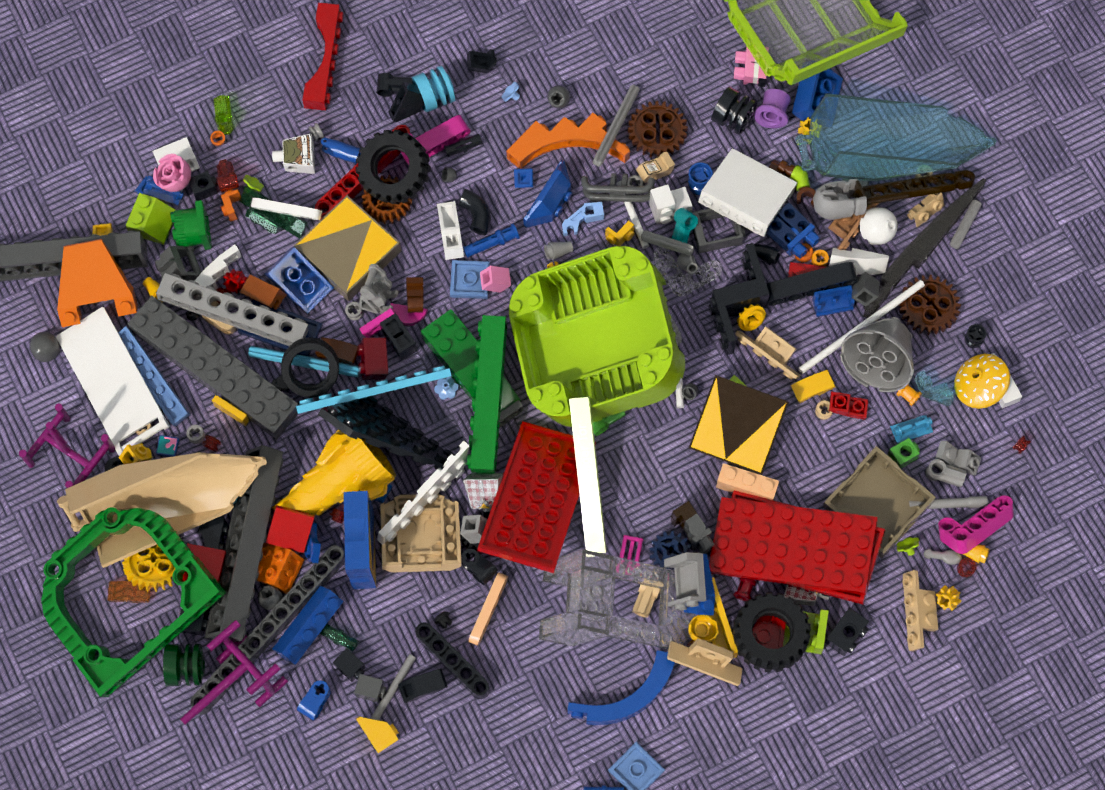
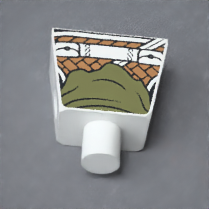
(297, 154)

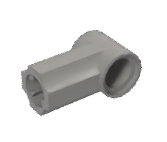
(948, 474)

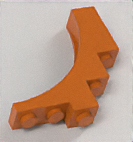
(540, 140)

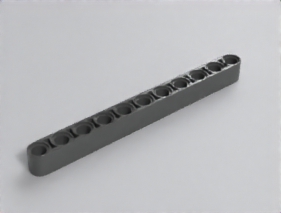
(273, 620)

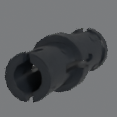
(451, 149)

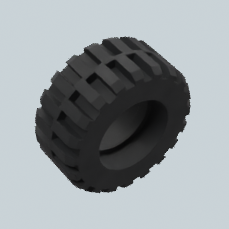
(370, 159)
(783, 609)

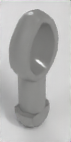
(949, 557)

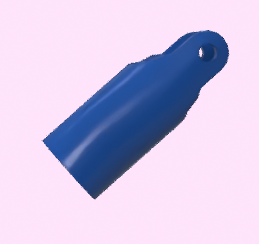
(340, 150)

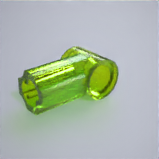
(223, 114)

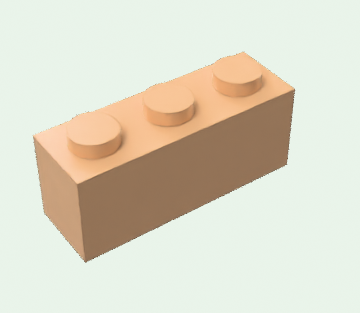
(744, 481)

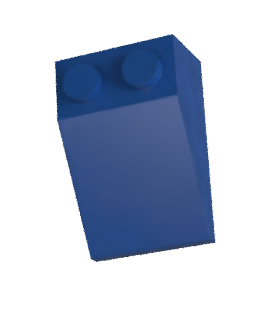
(299, 280)

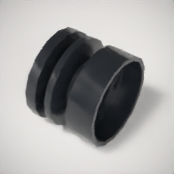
(737, 112)

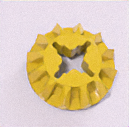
(753, 322)

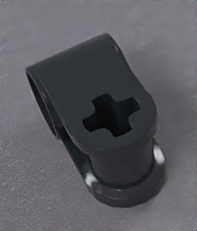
(481, 568)

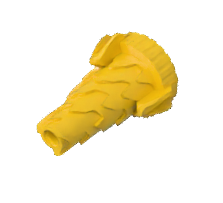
(342, 467)

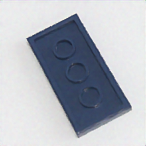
(313, 328)

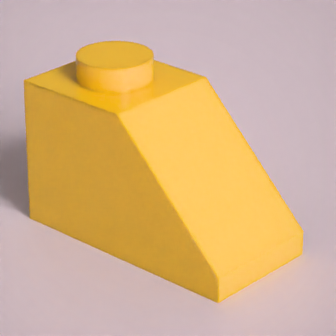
(378, 732)

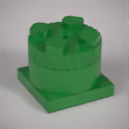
(192, 226)

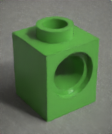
(902, 461)

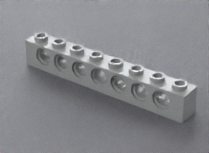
(221, 313)

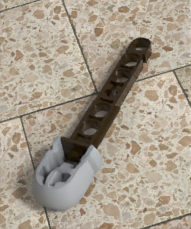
(833, 203)

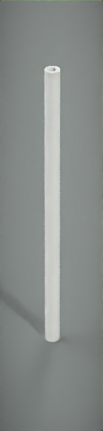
(870, 320)

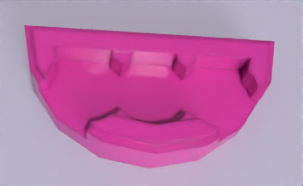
(406, 318)

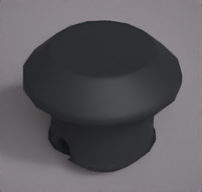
(443, 619)

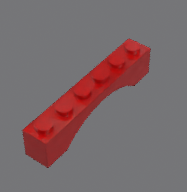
(316, 90)

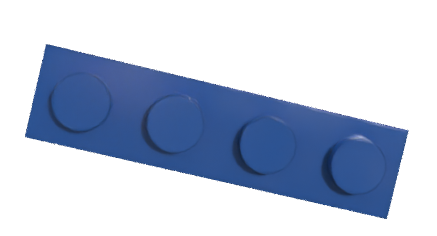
(307, 625)

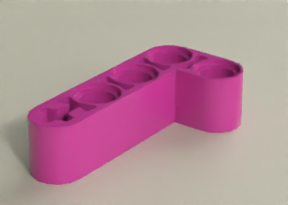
(442, 135)
(977, 528)

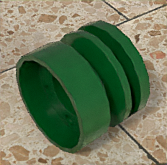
(187, 665)

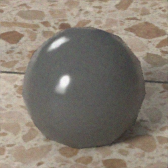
(558, 97)
(269, 597)

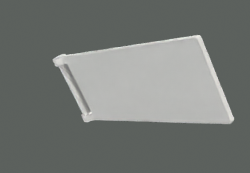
(111, 379)

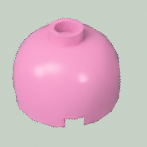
(172, 173)

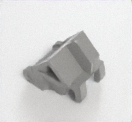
(376, 291)

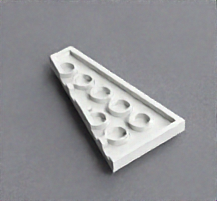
(427, 493)

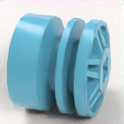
(434, 88)

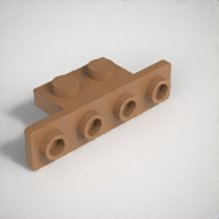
(847, 227)

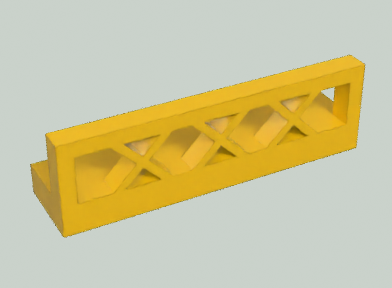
(725, 636)

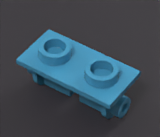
(912, 428)

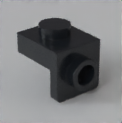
(481, 61)

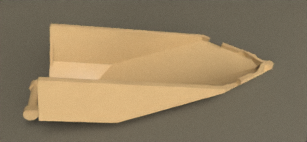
(179, 488)

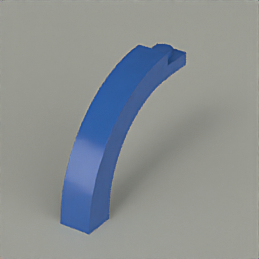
(632, 704)

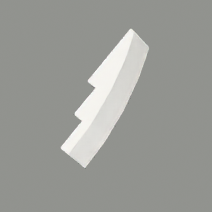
(217, 269)

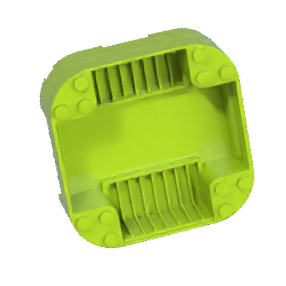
(596, 333)

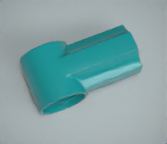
(685, 223)

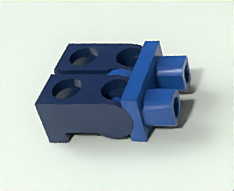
(791, 230)

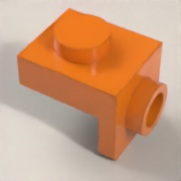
(228, 198)

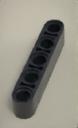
(810, 282)
(456, 669)

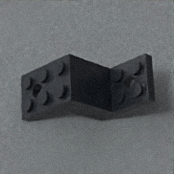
(732, 299)

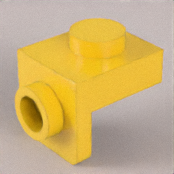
(624, 234)

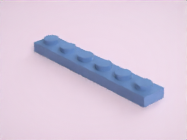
(154, 379)

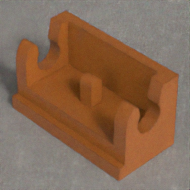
(263, 292)

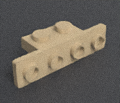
(773, 348)
(919, 610)
(706, 659)

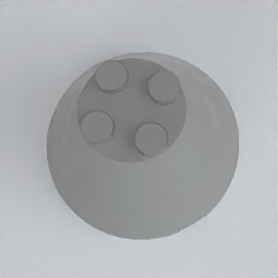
(880, 355)

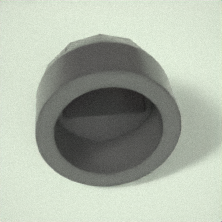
(449, 174)
(688, 390)

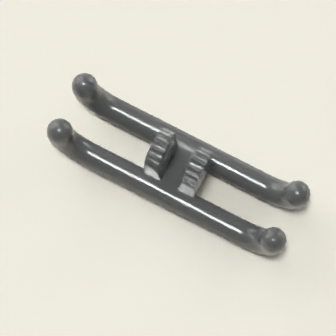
(617, 193)

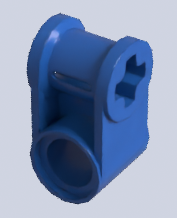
(312, 703)

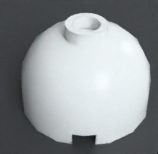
(878, 226)

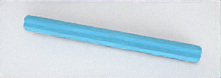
(302, 361)

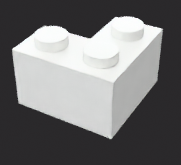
(666, 202)

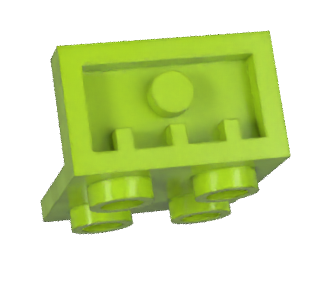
(817, 634)

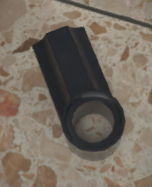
(389, 85)

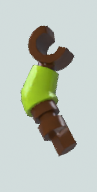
(798, 175)

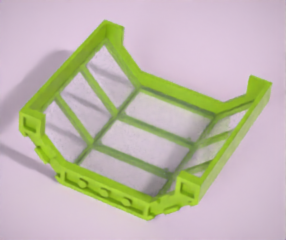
(810, 36)

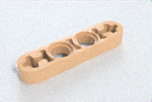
(488, 609)

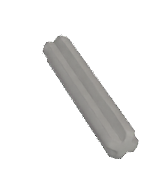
(965, 224)
(667, 243)

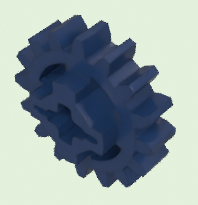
(664, 547)

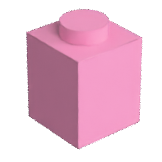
(495, 279)

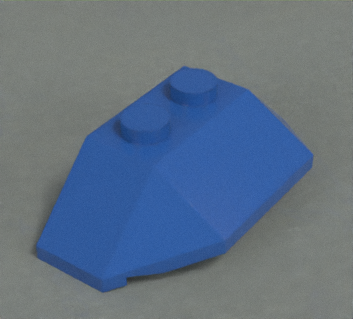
(551, 198)

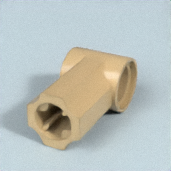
(645, 600)

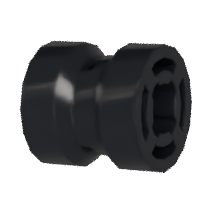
(977, 332)

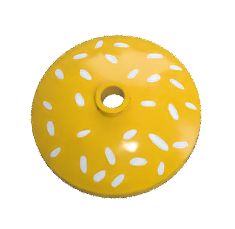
(988, 387)

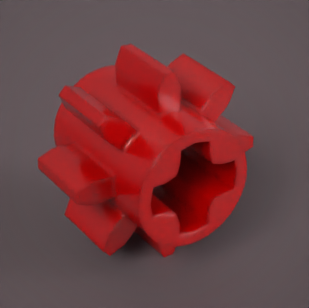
(234, 280)

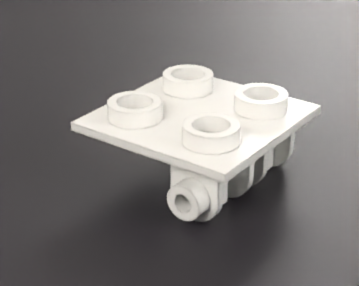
(180, 148)

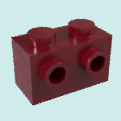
(373, 359)

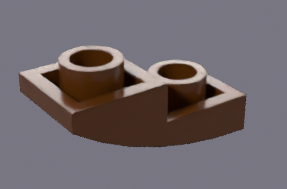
(345, 351)

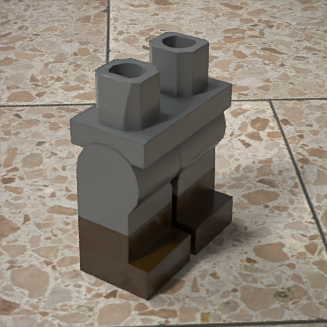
(694, 527)

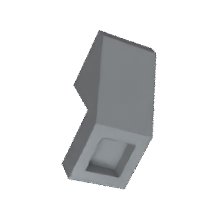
(959, 458)

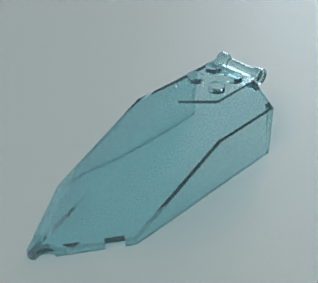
(886, 139)

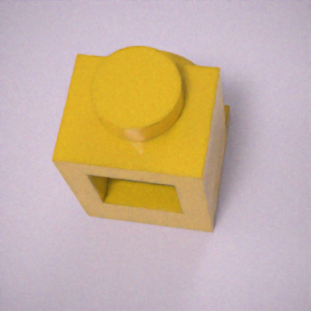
(138, 452)

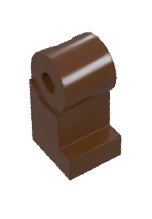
(415, 294)

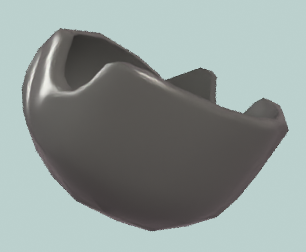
(44, 346)

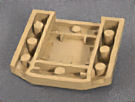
(427, 542)

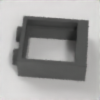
(702, 245)

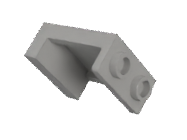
(688, 580)

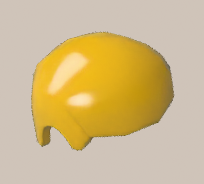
(703, 628)

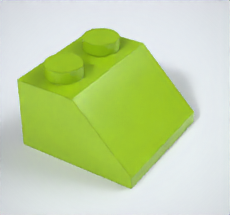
(150, 218)

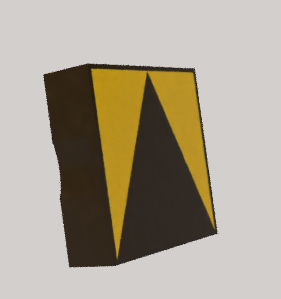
(738, 425)

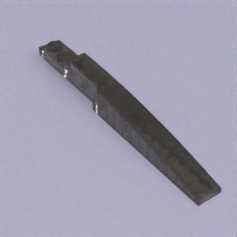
(922, 246)

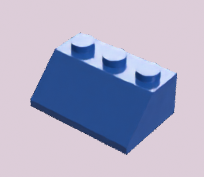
(812, 91)

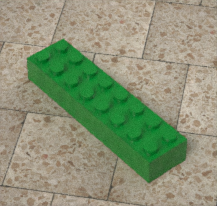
(488, 392)

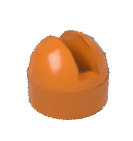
(216, 135)

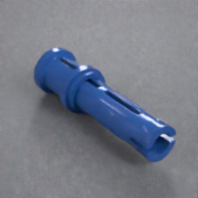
(499, 237)

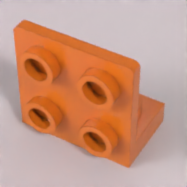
(279, 567)

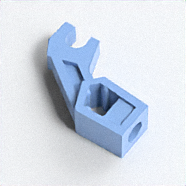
(579, 216)

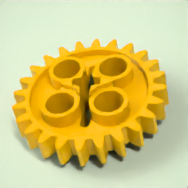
(154, 577)

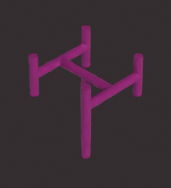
(54, 437)
(261, 679)

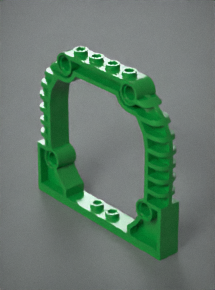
(197, 594)

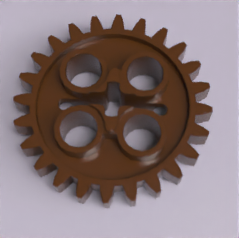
(675, 129)
(941, 294)

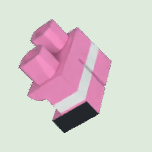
(751, 71)

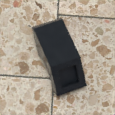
(422, 685)

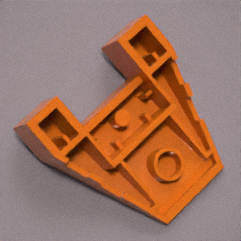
(90, 277)

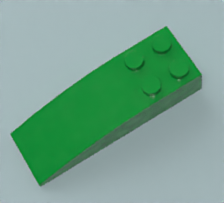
(457, 350)

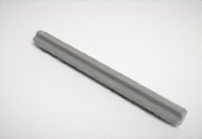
(616, 125)

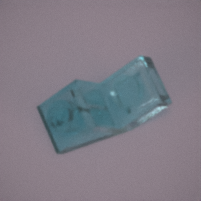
(940, 393)

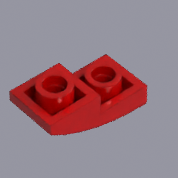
(848, 406)

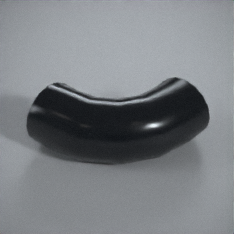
(479, 211)

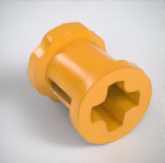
(909, 394)

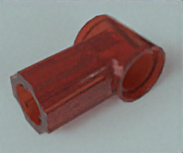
(226, 176)

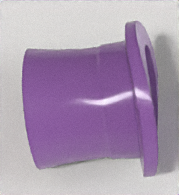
(773, 109)

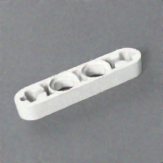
(288, 209)

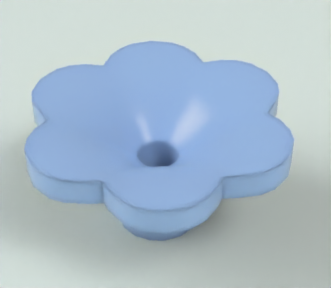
(510, 92)
(446, 392)

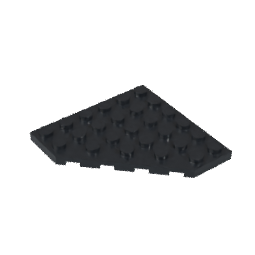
(381, 428)

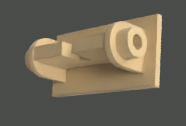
(932, 204)

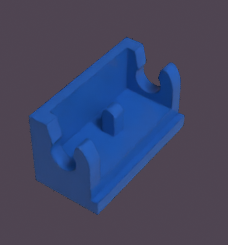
(833, 301)

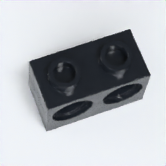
(398, 336)

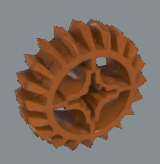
(380, 210)

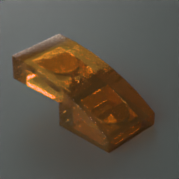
(125, 592)

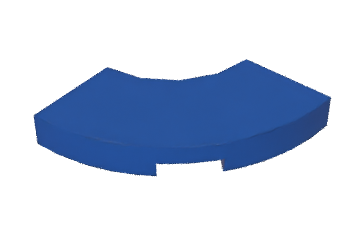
(313, 545)

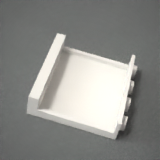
(747, 192)

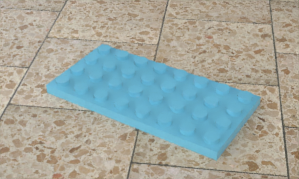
(365, 390)

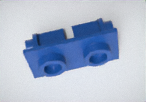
(155, 191)

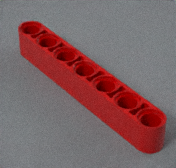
(351, 177)

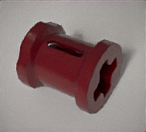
(744, 589)

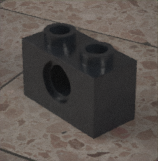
(852, 621)

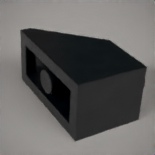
(407, 102)

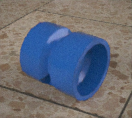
(698, 177)

